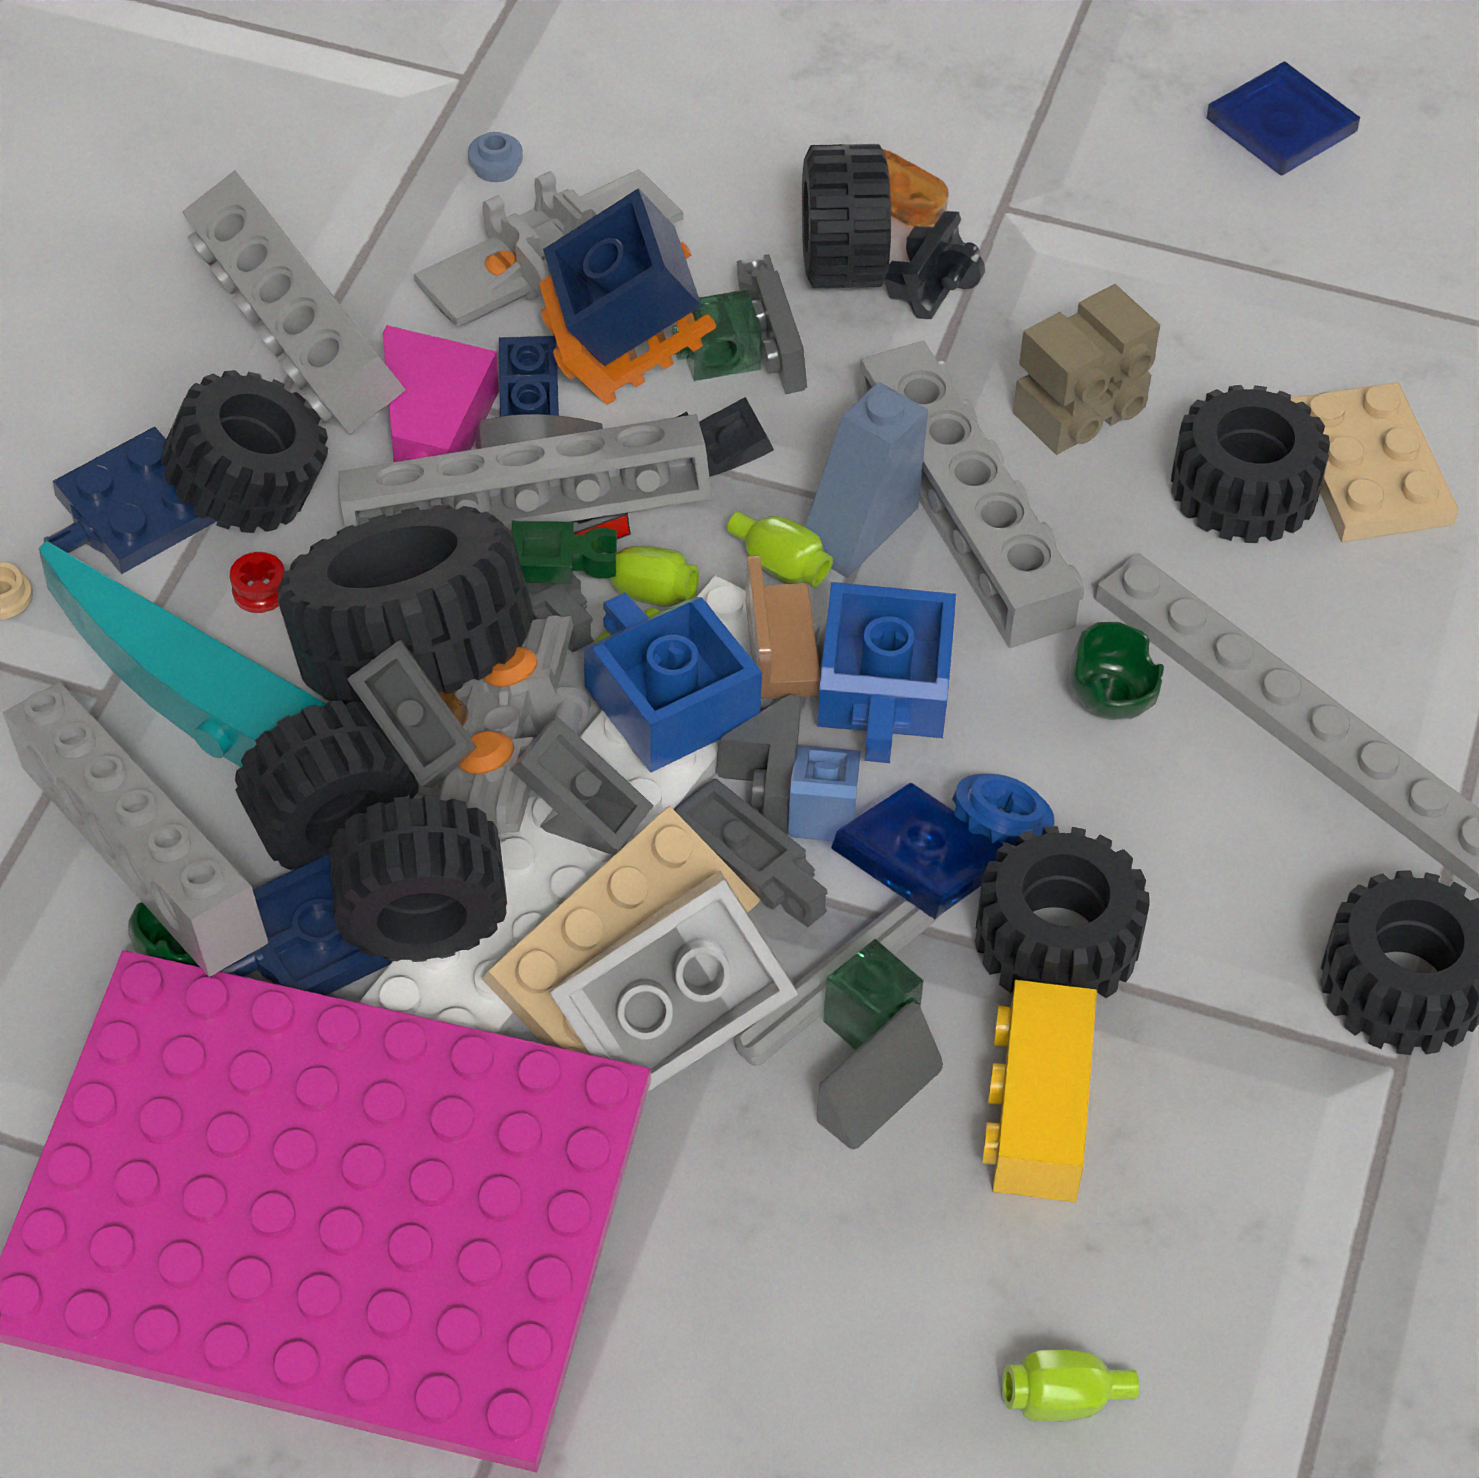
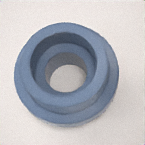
(495, 156)

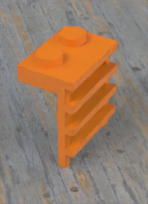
(603, 380)

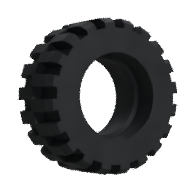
(422, 577)

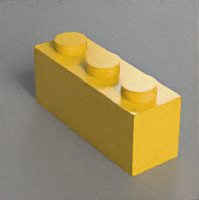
(1041, 1091)

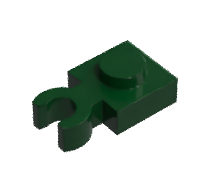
(552, 551)

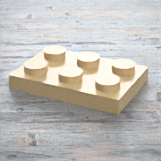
(1378, 465)

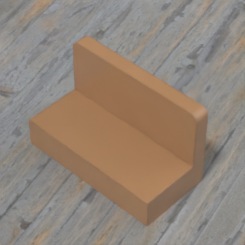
(781, 635)

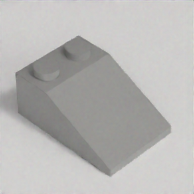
(676, 984)

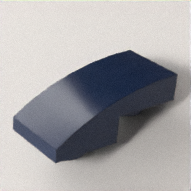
(528, 376)

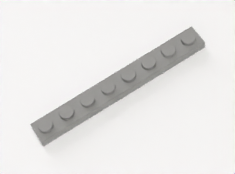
(1298, 714)

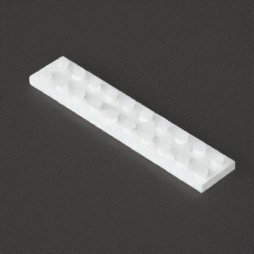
(548, 869)

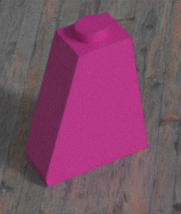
(445, 394)

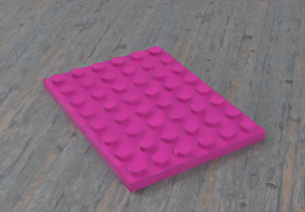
(322, 1208)

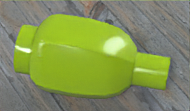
(785, 548)
(655, 575)
(1064, 1385)

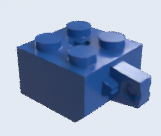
(886, 663)
(670, 678)

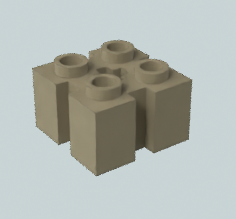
(1086, 369)

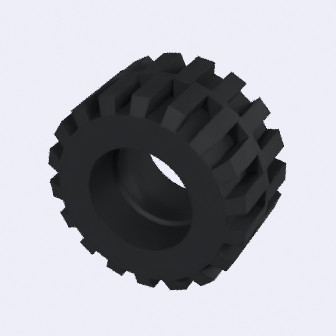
(846, 215)
(244, 451)
(1249, 463)
(316, 776)
(1070, 875)
(417, 879)
(1392, 1001)

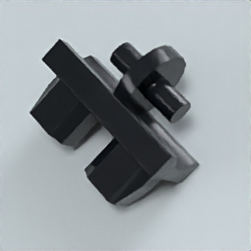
(936, 266)

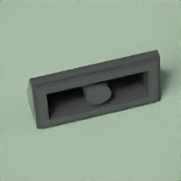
(412, 714)
(879, 1078)

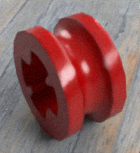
(256, 568)

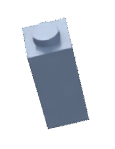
(869, 477)

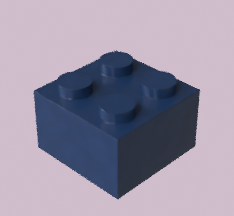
(621, 277)

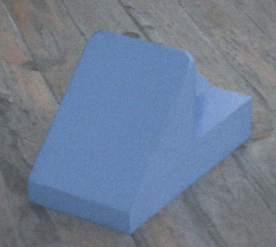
(822, 791)

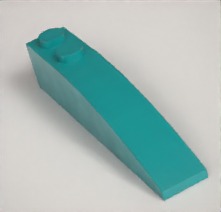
(171, 664)

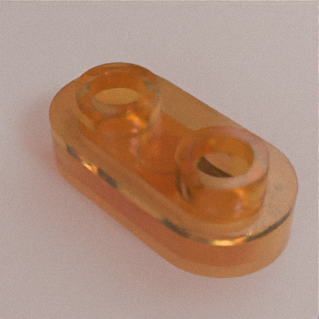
(915, 194)

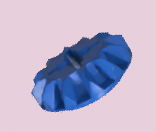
(979, 802)

